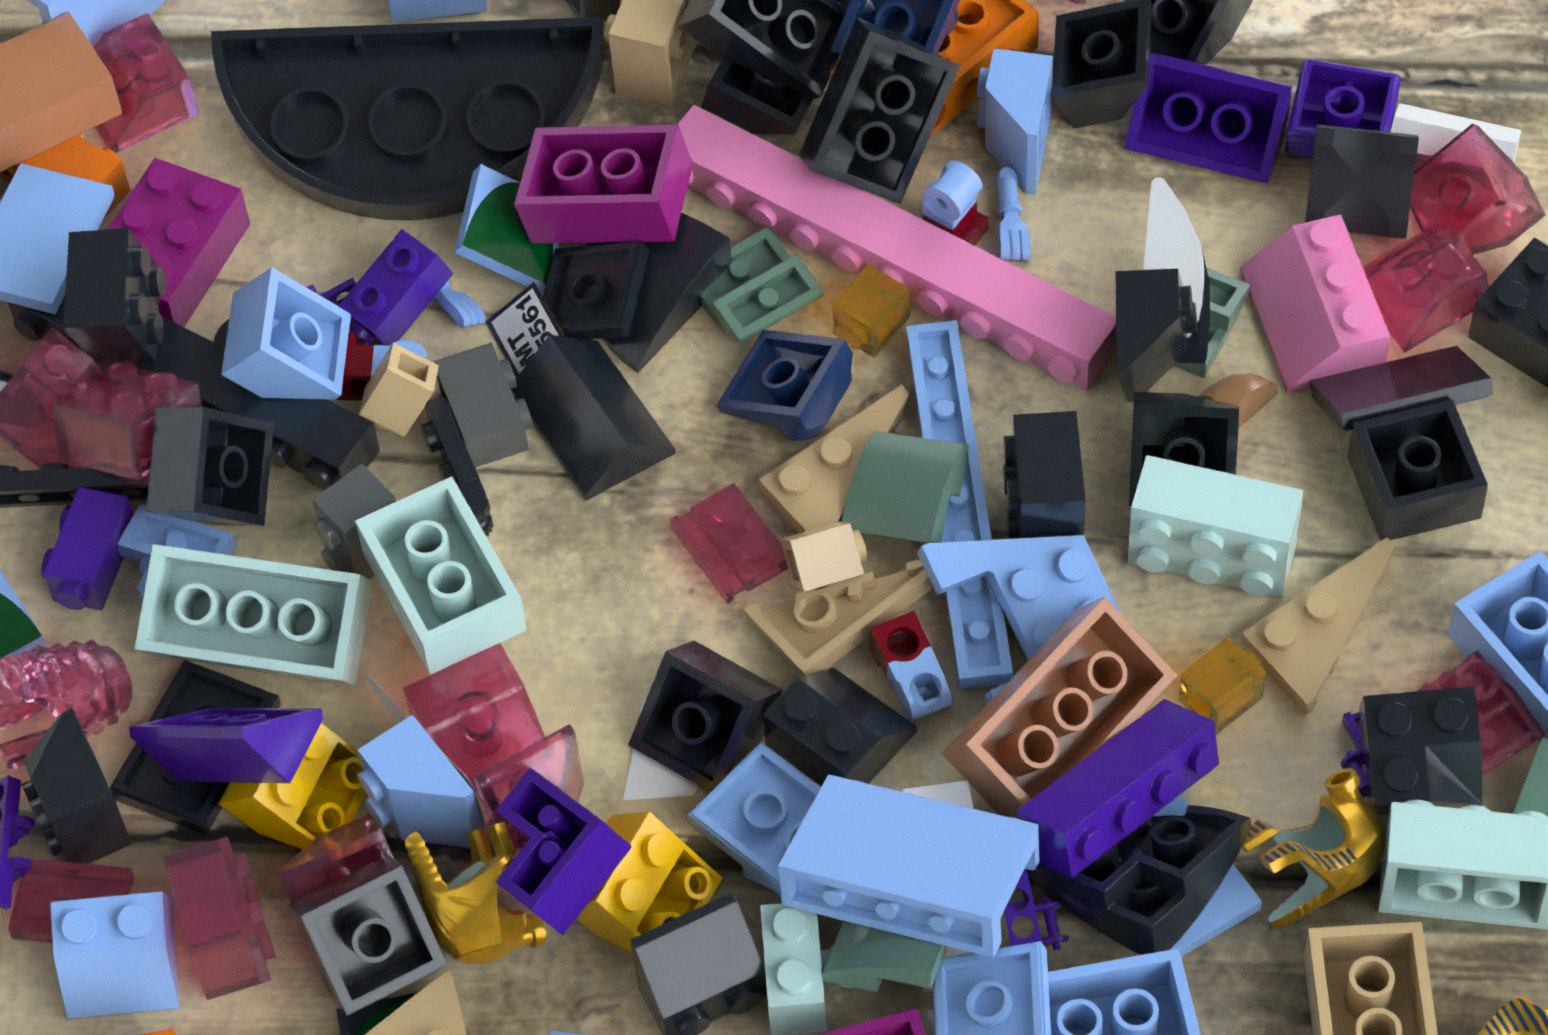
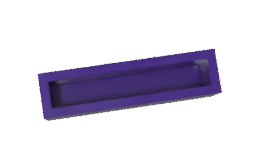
(1121, 786)

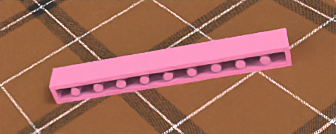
(860, 229)

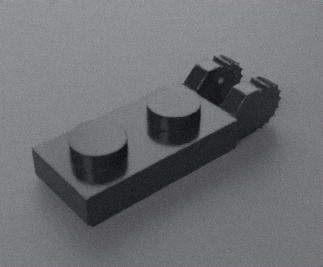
(444, 436)

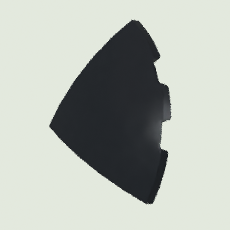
(671, 288)
(1154, 878)

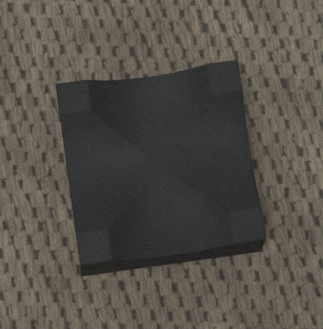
(1363, 178)

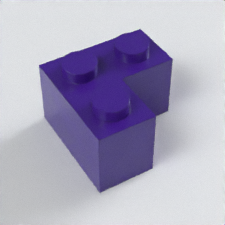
(566, 851)

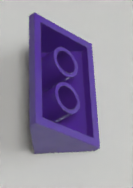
(1210, 118)
(231, 743)

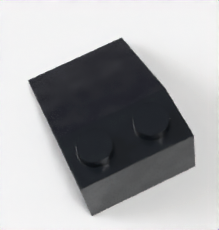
(771, 37)

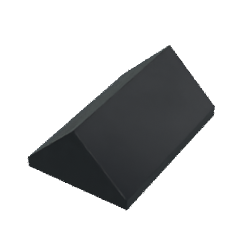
(589, 414)

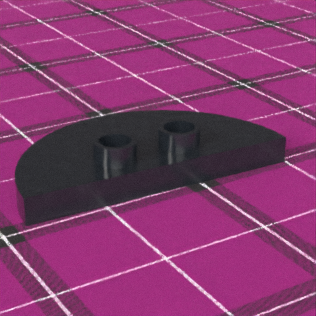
(404, 112)

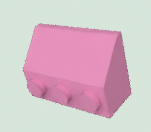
(1315, 304)

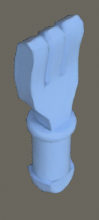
(1012, 231)
(460, 307)

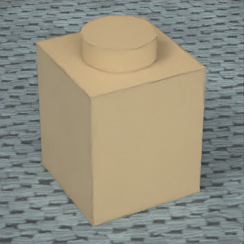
(398, 390)
(824, 555)

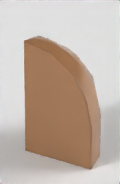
(1242, 390)

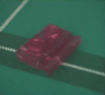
(730, 542)
(56, 882)

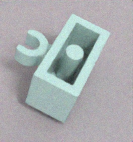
(793, 970)

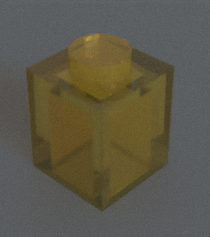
(871, 311)
(1223, 683)

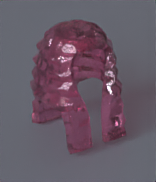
(61, 678)

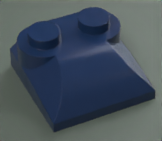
(918, 20)
(790, 382)

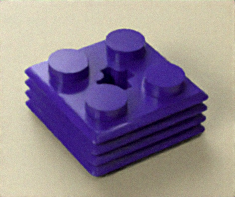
(1339, 98)

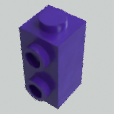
(395, 290)
(86, 552)

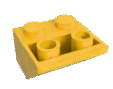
(317, 800)
(651, 883)

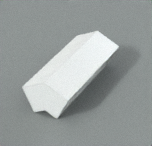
(1438, 129)

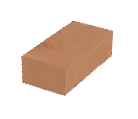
(50, 89)
(1060, 707)

